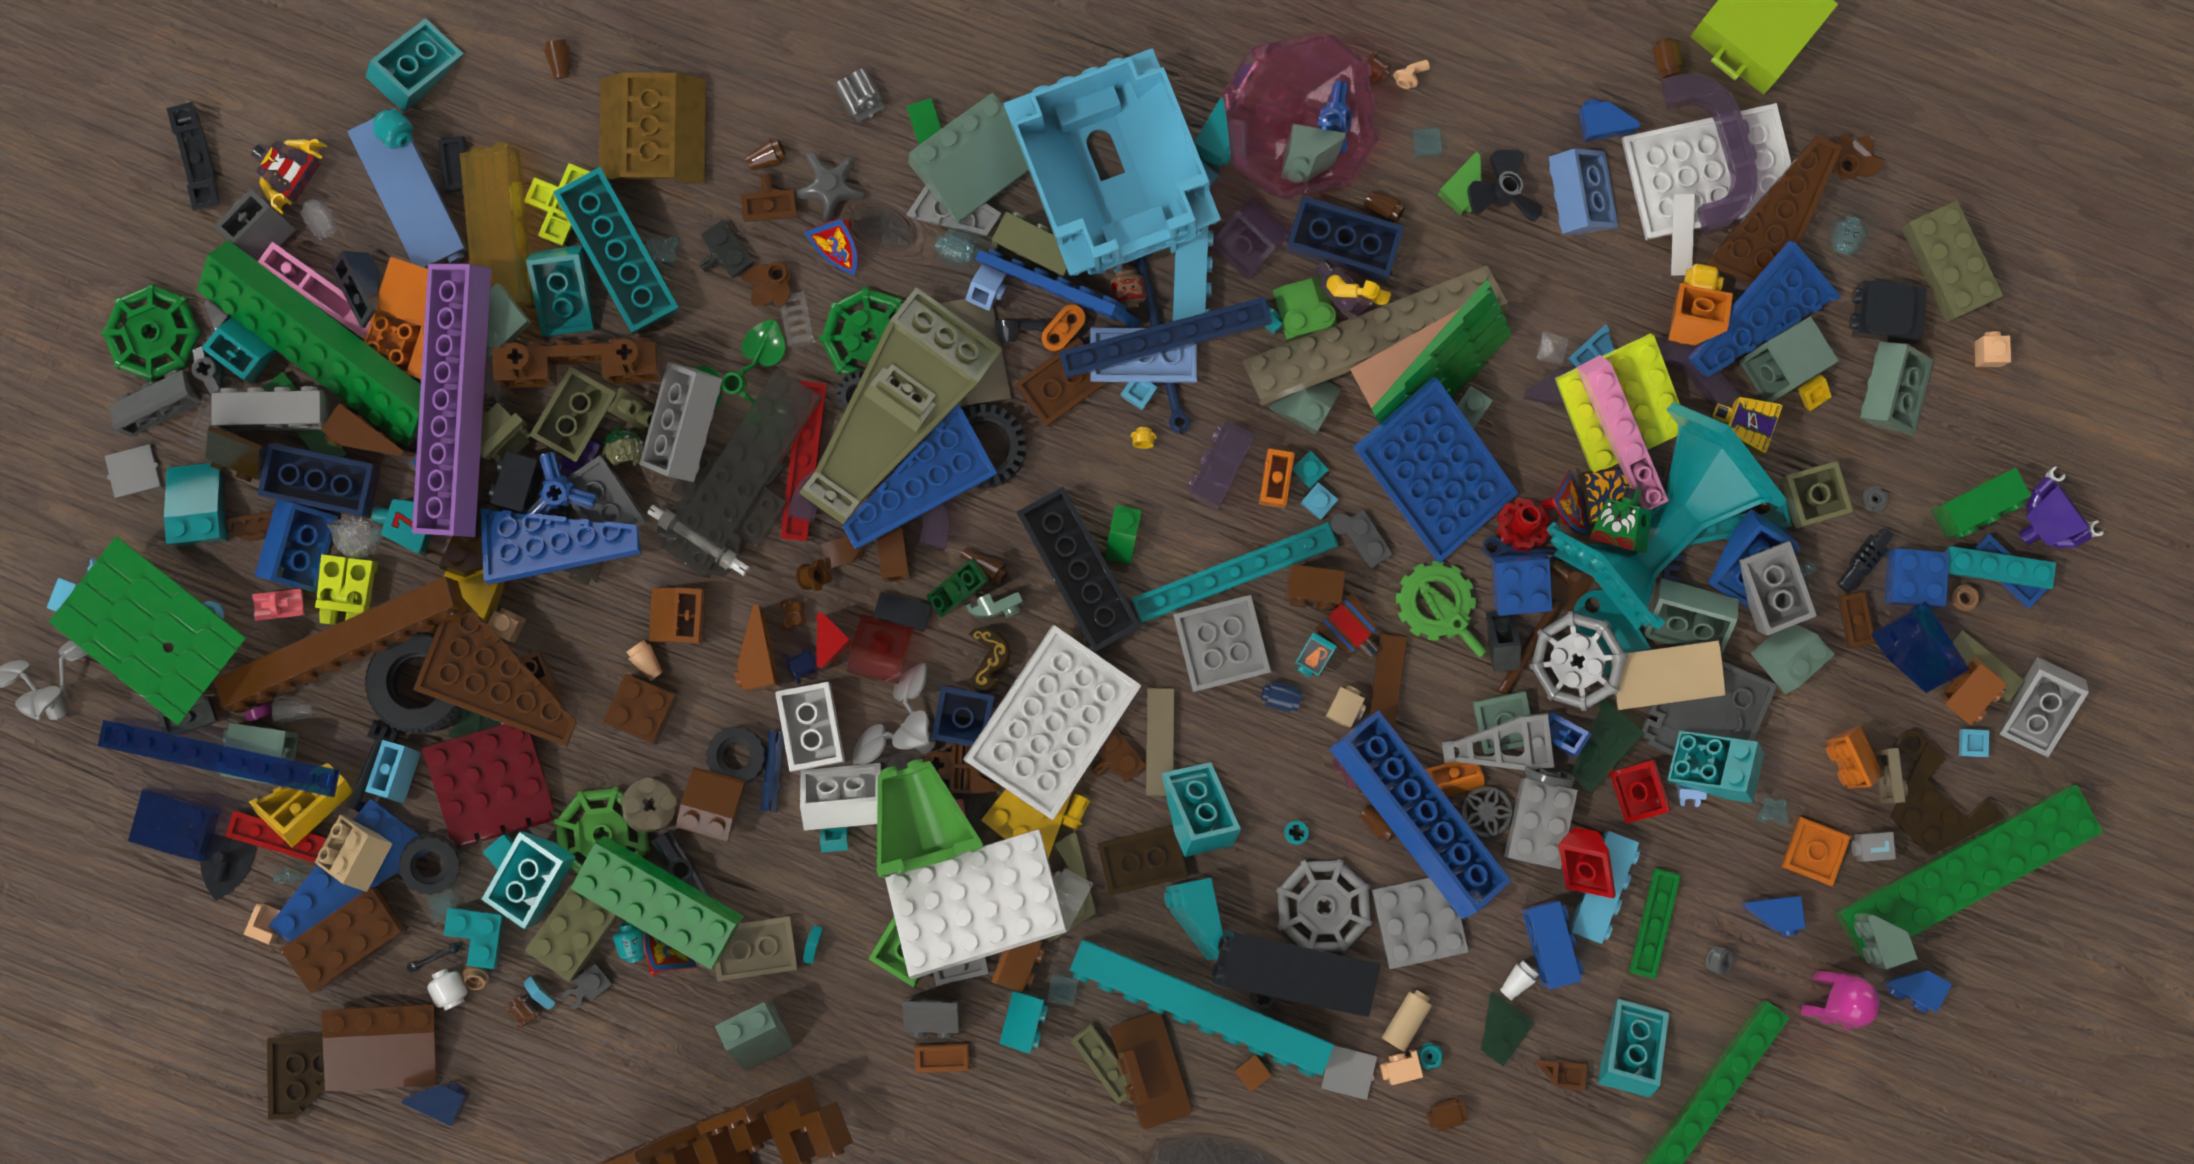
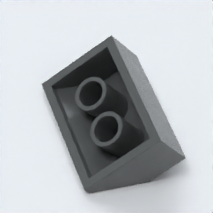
(154, 403)

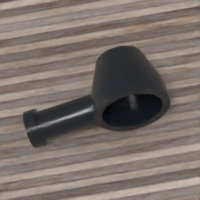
(1009, 329)

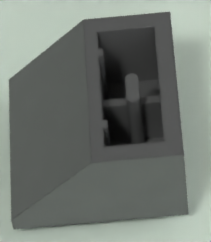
(254, 225)

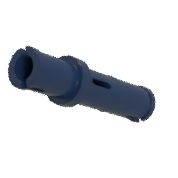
(772, 772)

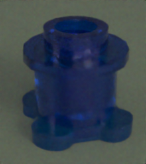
(801, 664)

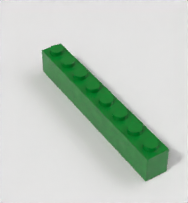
(1718, 1085)

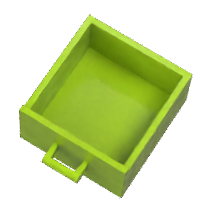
(1759, 36)

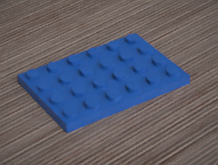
(1435, 469)

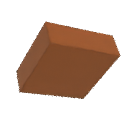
(1252, 1073)

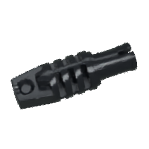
(1865, 559)

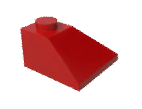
(1587, 863)

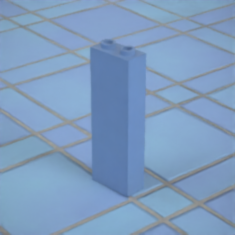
(410, 199)

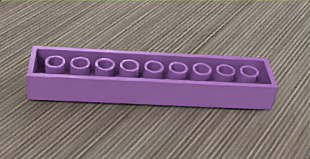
(451, 399)

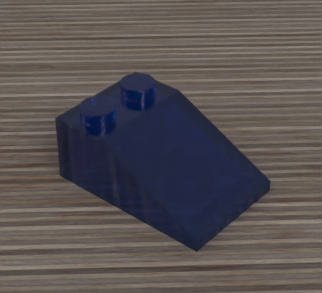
(1920, 648)
(174, 825)

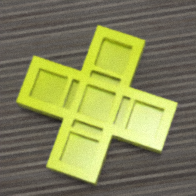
(540, 195)

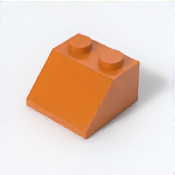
(1699, 314)

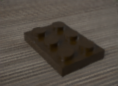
(1142, 860)

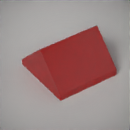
(830, 642)
(1640, 791)

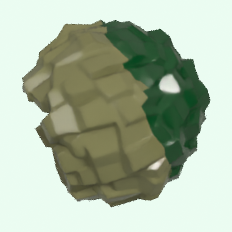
(623, 446)

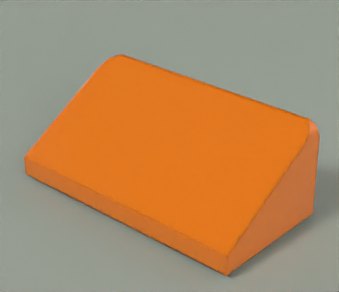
(1457, 777)

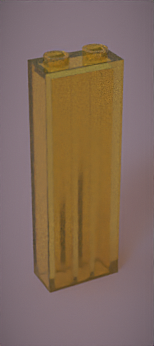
(497, 217)

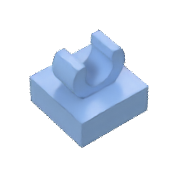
(1688, 793)

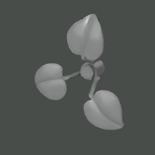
(41, 700)
(912, 732)

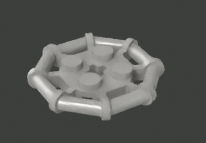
(1563, 657)
(1324, 890)

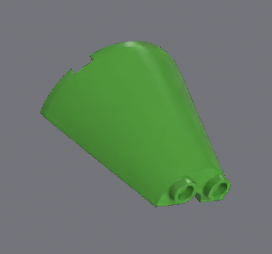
(918, 821)

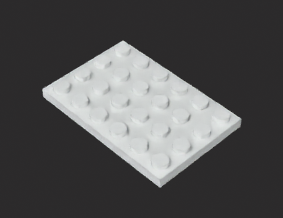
(1692, 161)
(1052, 722)
(975, 905)

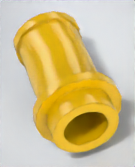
(1076, 811)

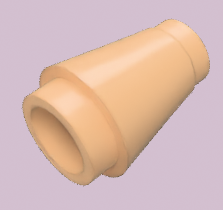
(645, 660)

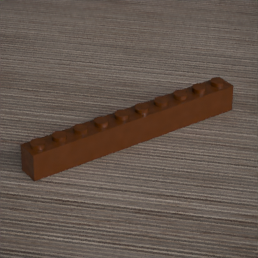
(340, 645)

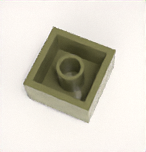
(1816, 495)

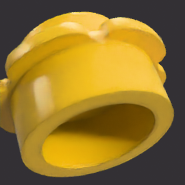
(1143, 438)

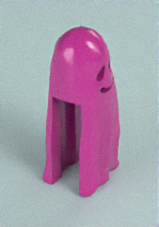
(1850, 1002)

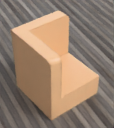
(258, 924)

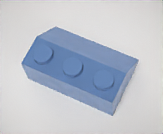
(1583, 191)

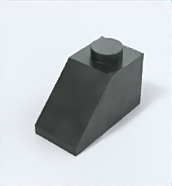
(1503, 642)

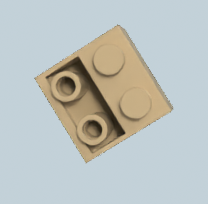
(353, 853)

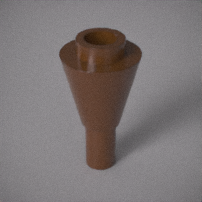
(993, 569)

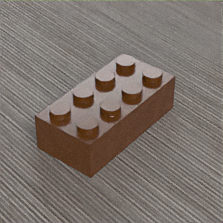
(343, 939)

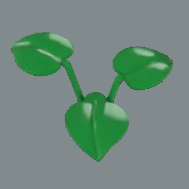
(761, 343)

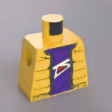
(1751, 421)

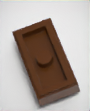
(1856, 619)

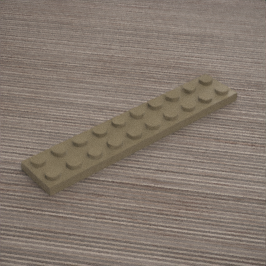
(1358, 339)

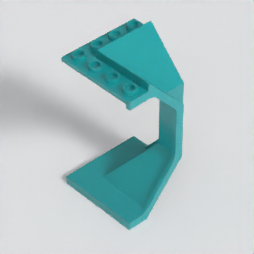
(1707, 483)

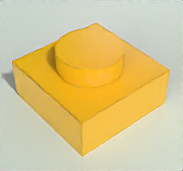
(1814, 392)

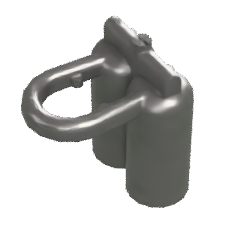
(859, 95)

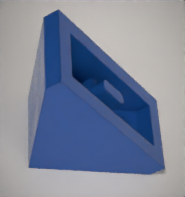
(1567, 736)

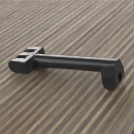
(354, 801)

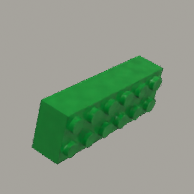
(657, 902)

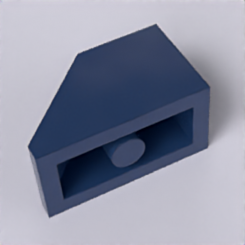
(440, 1102)

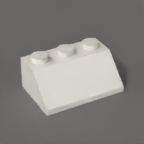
(839, 796)

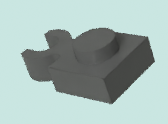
(590, 984)

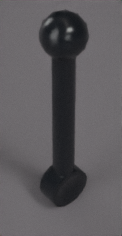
(413, 966)

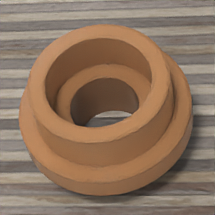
(1973, 597)
(475, 977)

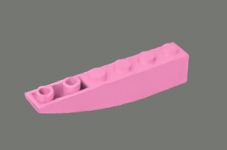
(311, 286)
(1621, 430)

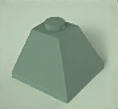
(1309, 406)

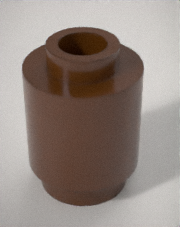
(1668, 57)
(1447, 1114)

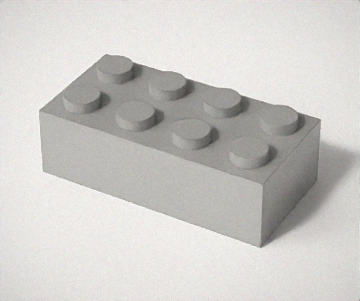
(270, 410)
(680, 422)

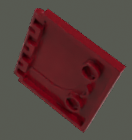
(489, 783)

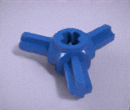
(1336, 114)
(554, 480)

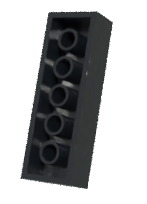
(1078, 570)

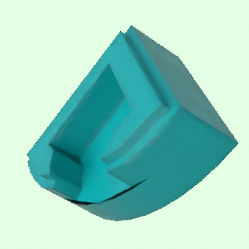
(812, 944)

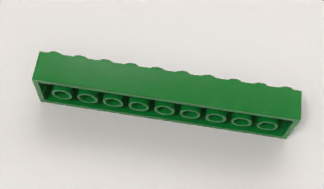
(312, 341)
(1977, 865)

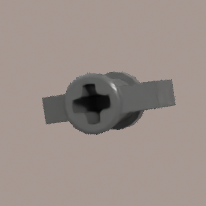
(208, 370)

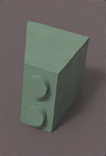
(1788, 360)
(260, 740)
(755, 1035)

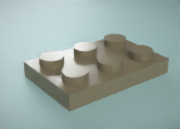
(759, 950)

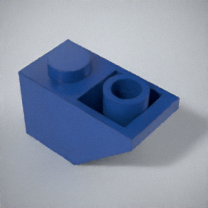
(1921, 987)

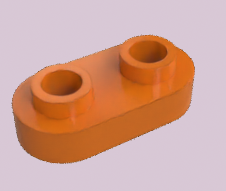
(1062, 328)

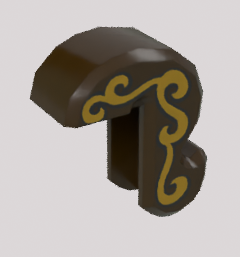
(994, 661)

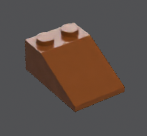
(756, 658)

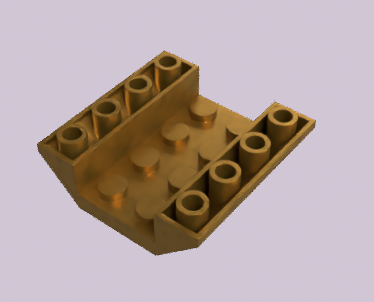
(652, 127)

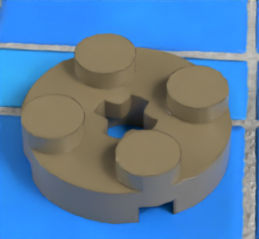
(662, 800)

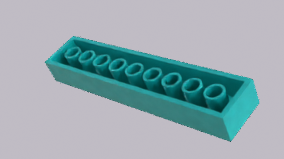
(1202, 1007)

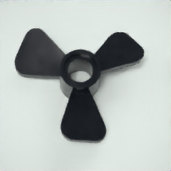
(1504, 188)

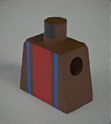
(1349, 628)

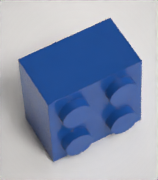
(1916, 578)
(1521, 583)

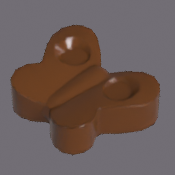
(794, 614)

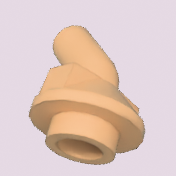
(1406, 77)

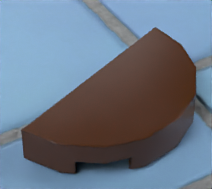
(251, 526)

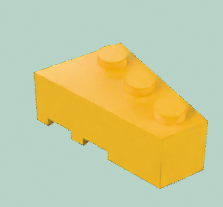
(297, 812)

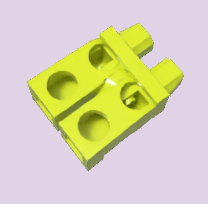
(344, 586)

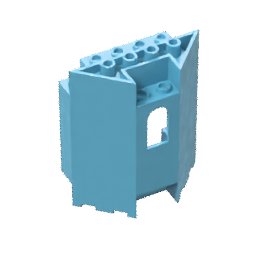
(1130, 215)

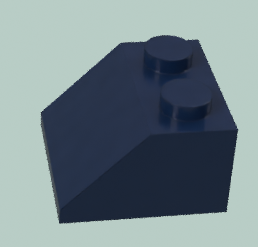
(961, 715)

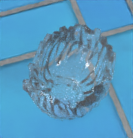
(354, 537)

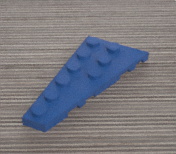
(934, 473)
(324, 894)

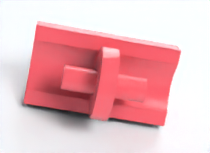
(278, 604)

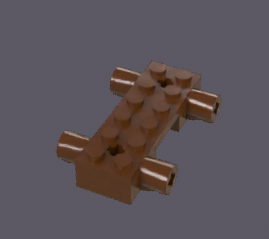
(536, 364)

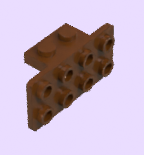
(1150, 1070)

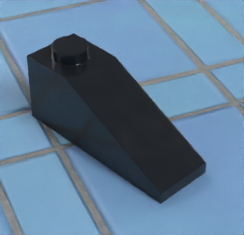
(359, 283)

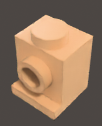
(506, 624)
(1401, 1068)

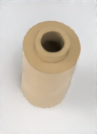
(1407, 1020)

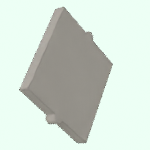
(133, 471)
(1349, 1072)

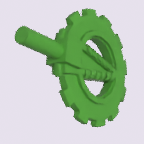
(1450, 617)

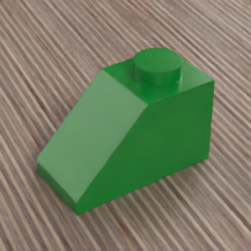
(1122, 535)

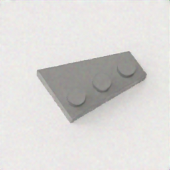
(930, 210)

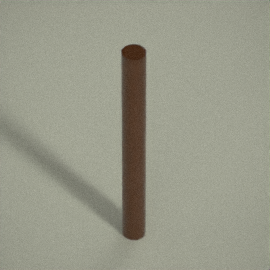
(1529, 648)

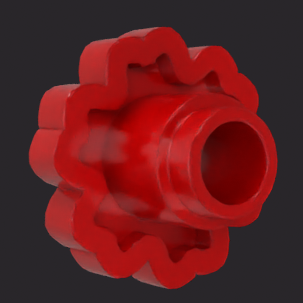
(1523, 525)

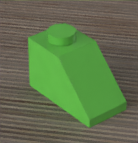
(1455, 190)

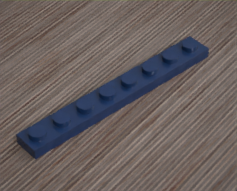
(1165, 337)

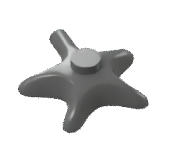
(829, 185)

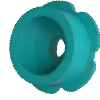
(1435, 1061)

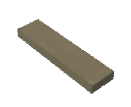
(1159, 738)

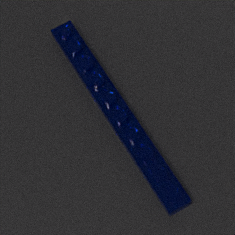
(219, 758)

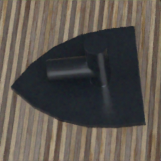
(226, 865)

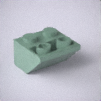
(1884, 942)

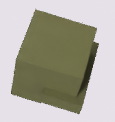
(502, 433)

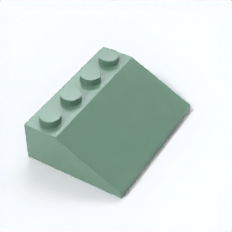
(970, 158)

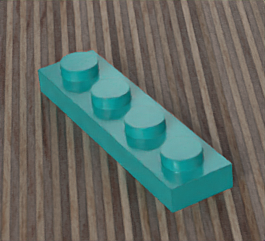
(2001, 568)

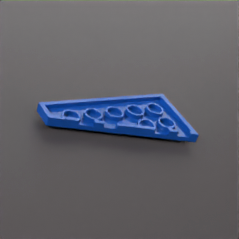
(1061, 287)
(1770, 305)
(539, 543)

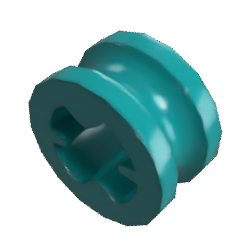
(1290, 838)

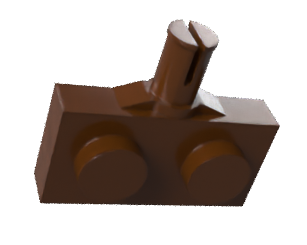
(768, 203)
(1118, 757)

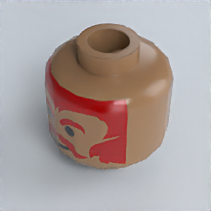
(1128, 289)

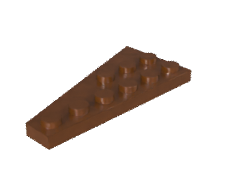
(1778, 215)

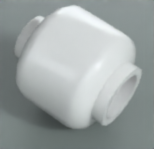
(447, 989)

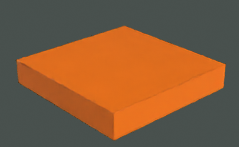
(1815, 851)

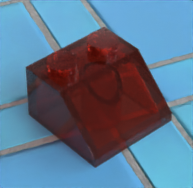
(879, 650)

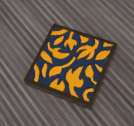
(1602, 486)

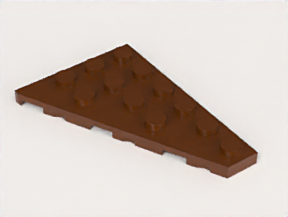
(483, 675)

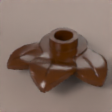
(1858, 155)
(766, 286)

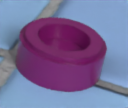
(258, 712)

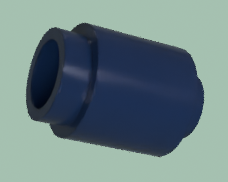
(1281, 696)

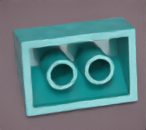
(528, 879)

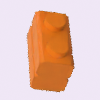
(1276, 478)

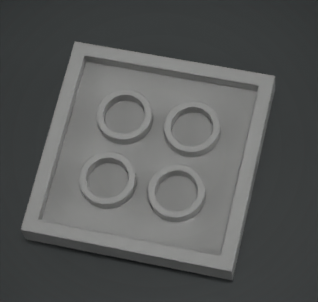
(1221, 643)
(1417, 923)

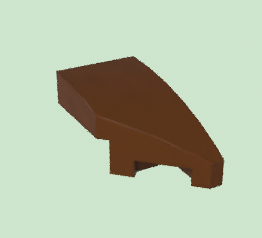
(840, 552)
(1565, 1074)

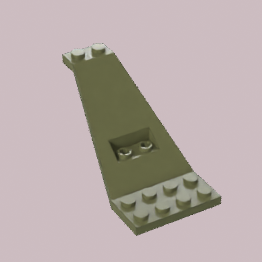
(929, 360)

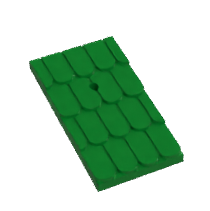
(1446, 349)
(126, 616)

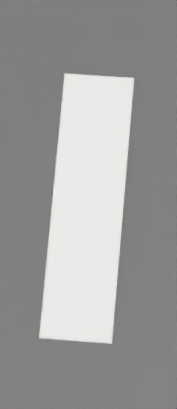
(1682, 233)

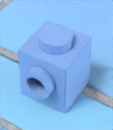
(986, 287)

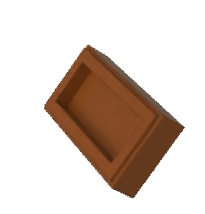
(941, 1058)

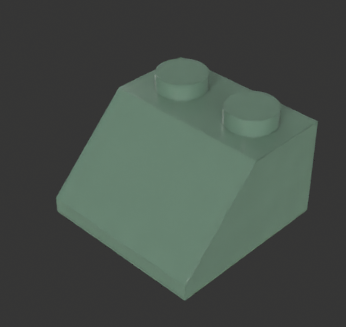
(1310, 152)
(1792, 656)

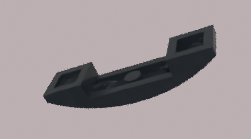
(195, 156)

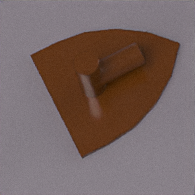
(1567, 583)

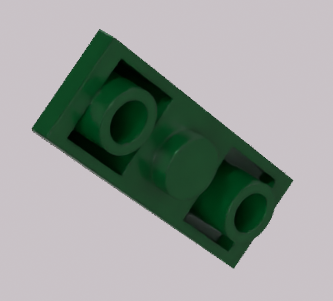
(958, 588)

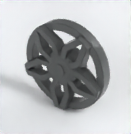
(1550, 776)
(1487, 811)

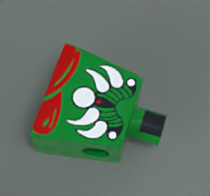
(1624, 522)

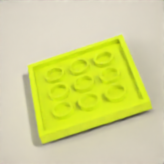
(1647, 392)

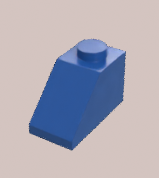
(1604, 121)
(1779, 914)

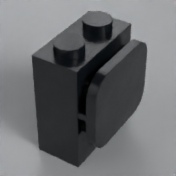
(1888, 311)

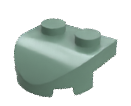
(989, 610)

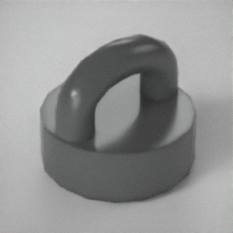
(1719, 960)

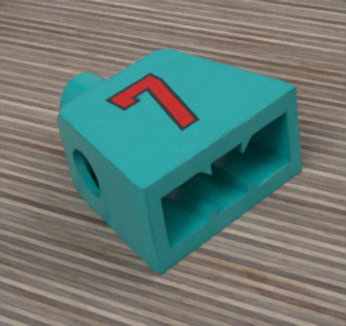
(398, 525)

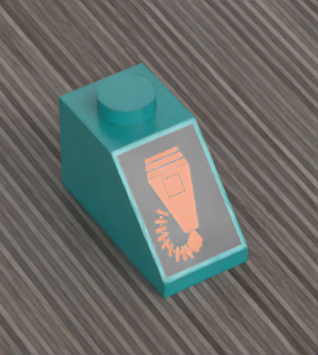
(1314, 655)

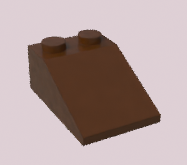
(352, 429)

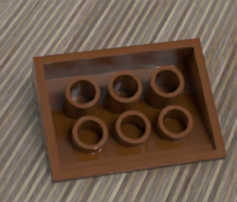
(379, 1047)

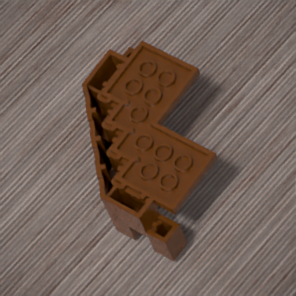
(785, 1114)

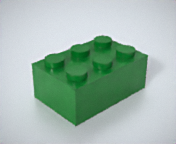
(1982, 504)

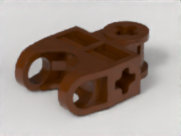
(952, 770)

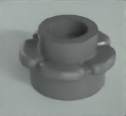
(1870, 504)

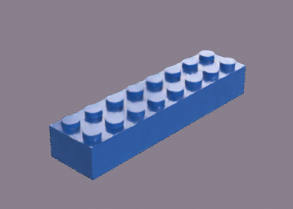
(1420, 815)

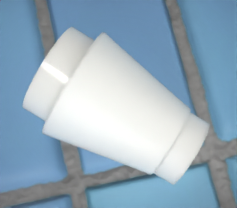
(1519, 980)

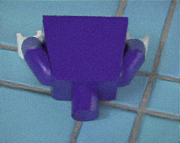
(2055, 516)

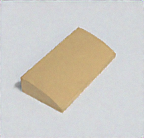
(1671, 675)

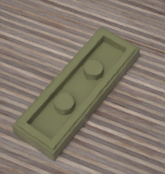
(1970, 648)
(1101, 1060)

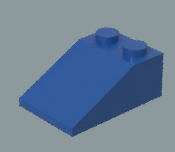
(1749, 537)

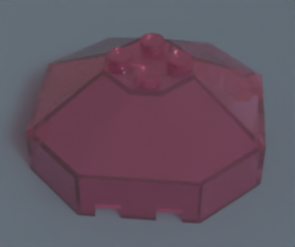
(1288, 86)

